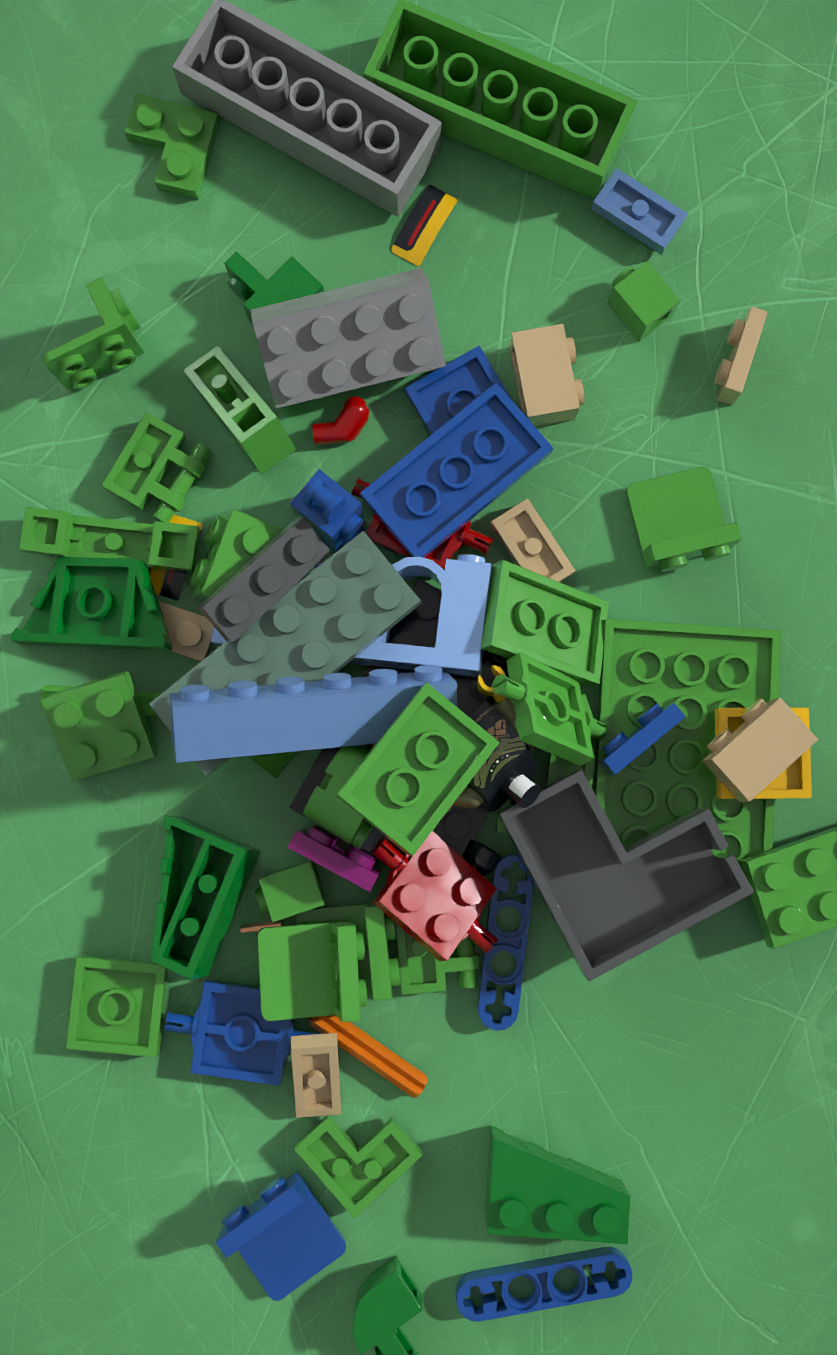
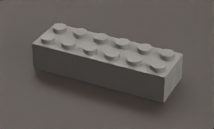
(307, 106)

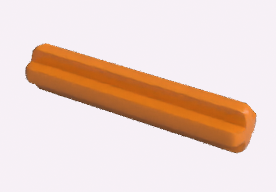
(373, 1054)

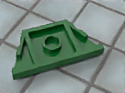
(97, 607)

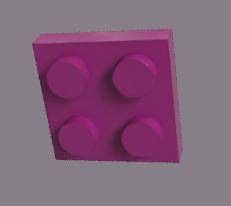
(319, 847)

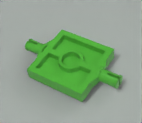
(549, 709)

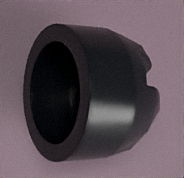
(482, 855)

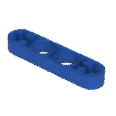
(509, 941)
(544, 1294)

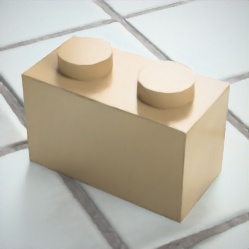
(545, 375)
(758, 748)

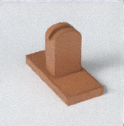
(257, 926)

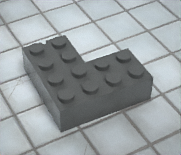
(616, 897)

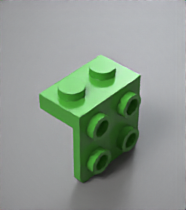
(101, 349)
(680, 519)
(231, 543)
(377, 928)
(311, 971)

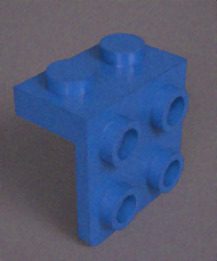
(282, 1236)

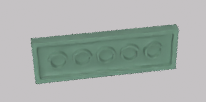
(309, 629)

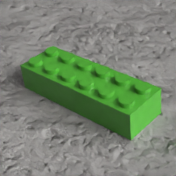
(502, 98)

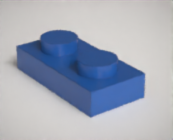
(654, 724)

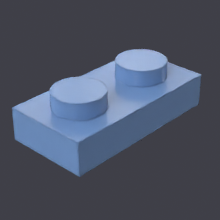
(638, 211)

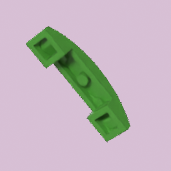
(67, 535)

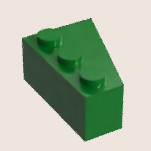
(198, 895)
(551, 1196)

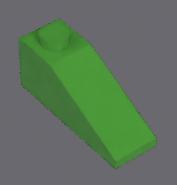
(240, 410)

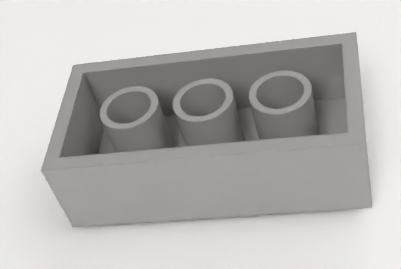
(348, 337)

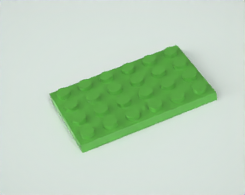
(698, 672)

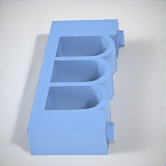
(460, 619)

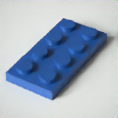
(456, 472)

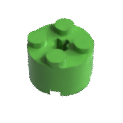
(330, 811)

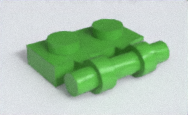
(145, 461)
(424, 973)

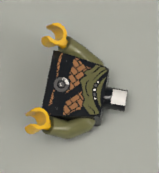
(510, 765)

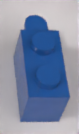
(329, 510)

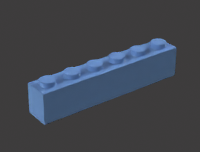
(294, 713)

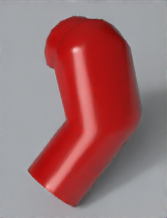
(346, 426)

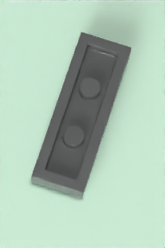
(264, 579)

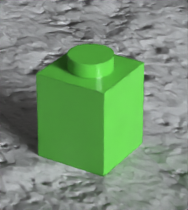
(642, 300)
(290, 891)

